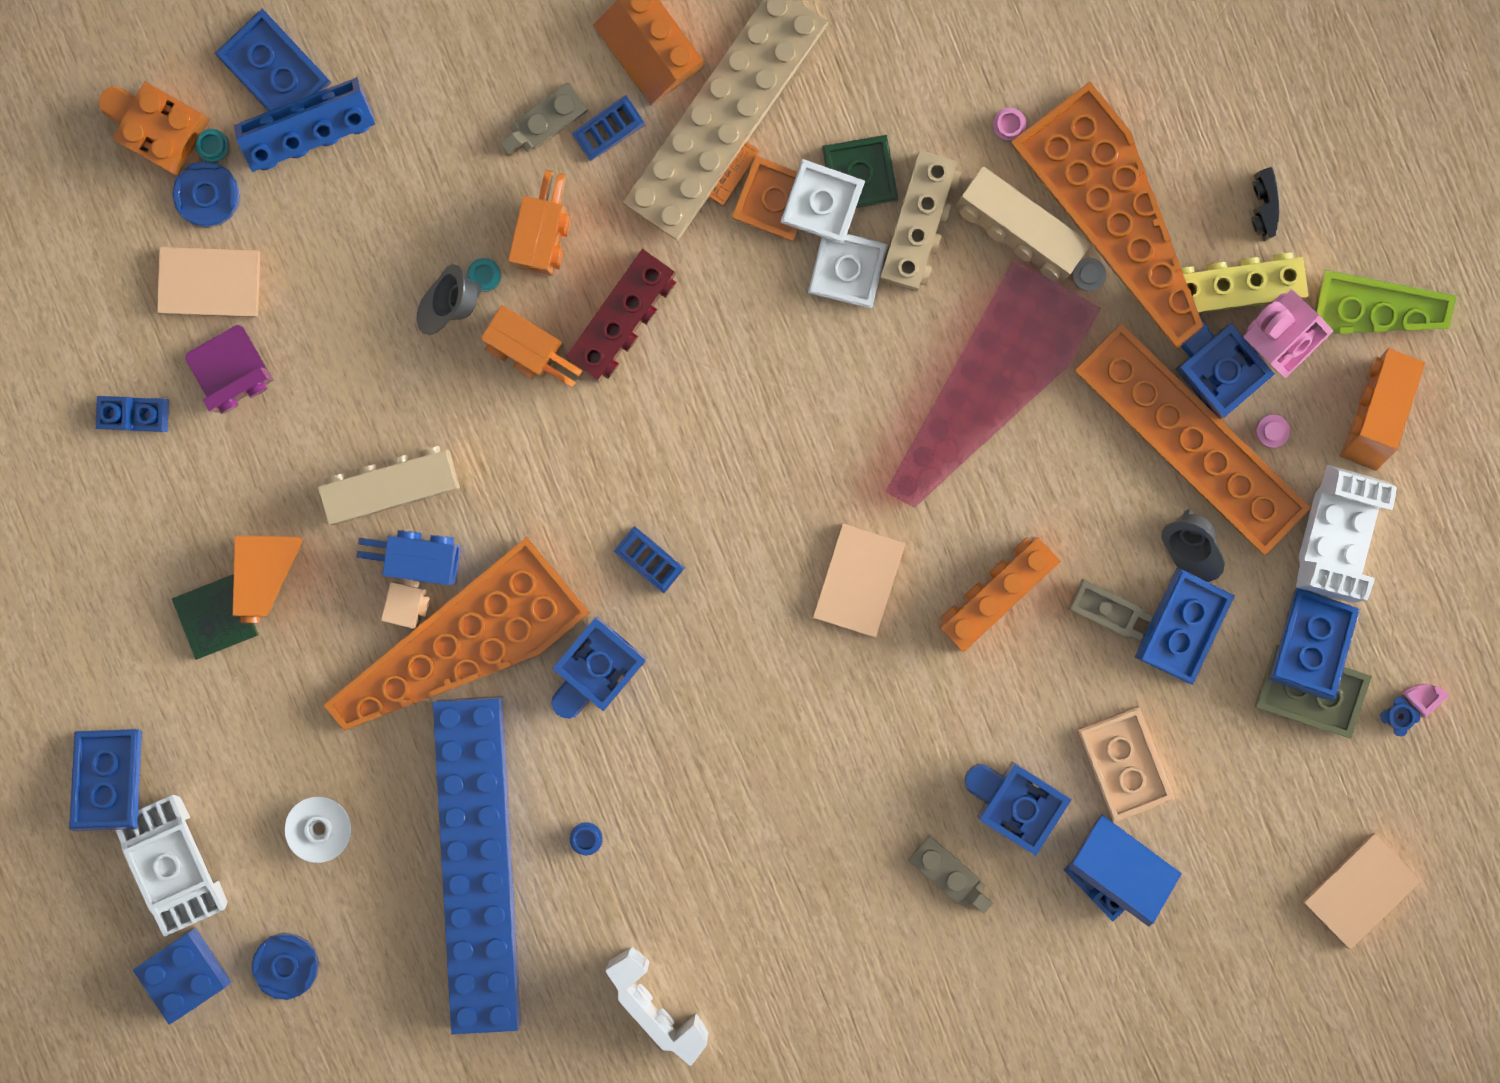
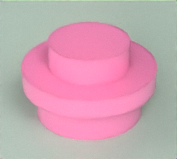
(1009, 124)
(1273, 431)

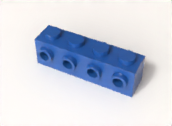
(304, 125)

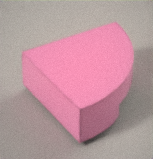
(1425, 697)

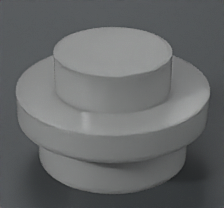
(1089, 274)

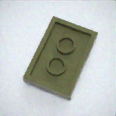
(1335, 716)

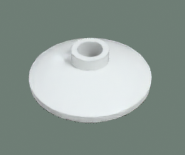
(302, 836)

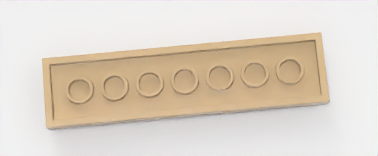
(724, 114)

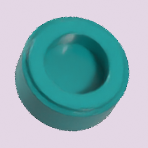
(485, 273)

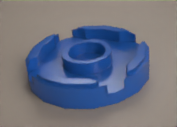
(206, 194)
(285, 966)

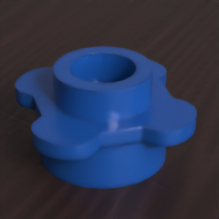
(1401, 726)

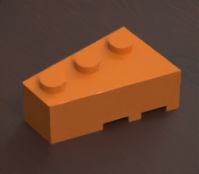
(1383, 409)

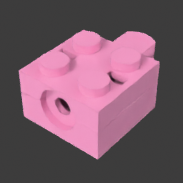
(1287, 332)

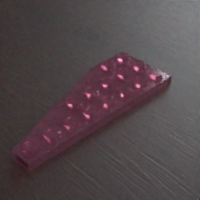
(1009, 359)

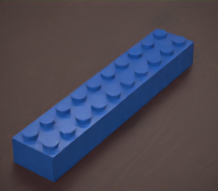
(477, 865)

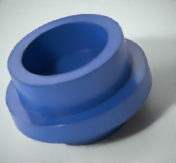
(586, 838)

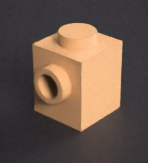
(405, 603)

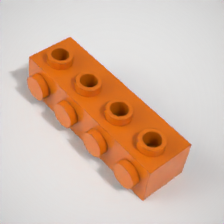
(999, 594)

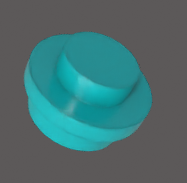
(212, 145)

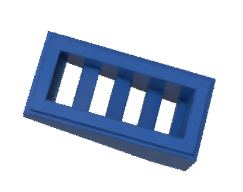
(612, 111)
(671, 576)

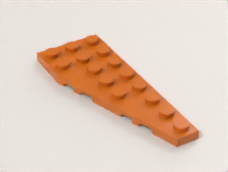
(1101, 183)
(489, 625)

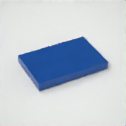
(271, 63)
(1184, 626)
(1314, 644)
(105, 780)
(1125, 870)

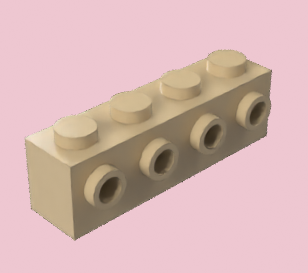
(919, 219)
(1022, 225)
(388, 487)

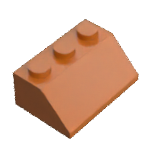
(649, 46)

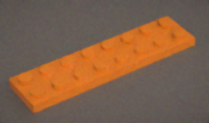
(1192, 439)

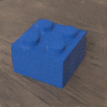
(182, 976)

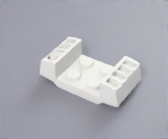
(1341, 534)
(170, 867)
(686, 1041)

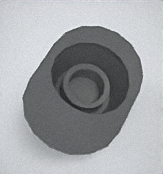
(447, 299)
(1194, 546)

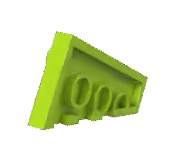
(1372, 305)

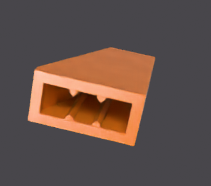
(260, 572)

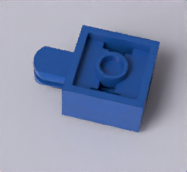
(1219, 371)
(416, 558)
(594, 670)
(1017, 803)

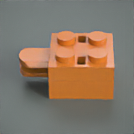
(153, 124)
(541, 228)
(527, 345)

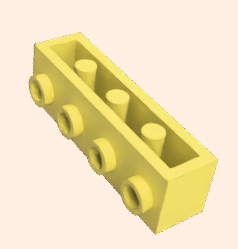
(1246, 284)

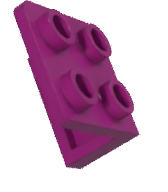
(228, 369)

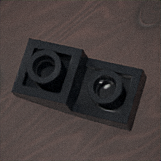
(1266, 216)

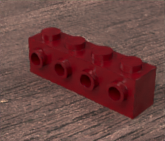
(621, 315)

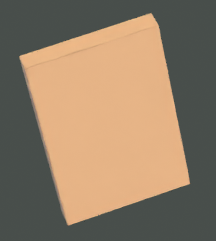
(208, 282)
(859, 580)
(1126, 764)
(1361, 891)

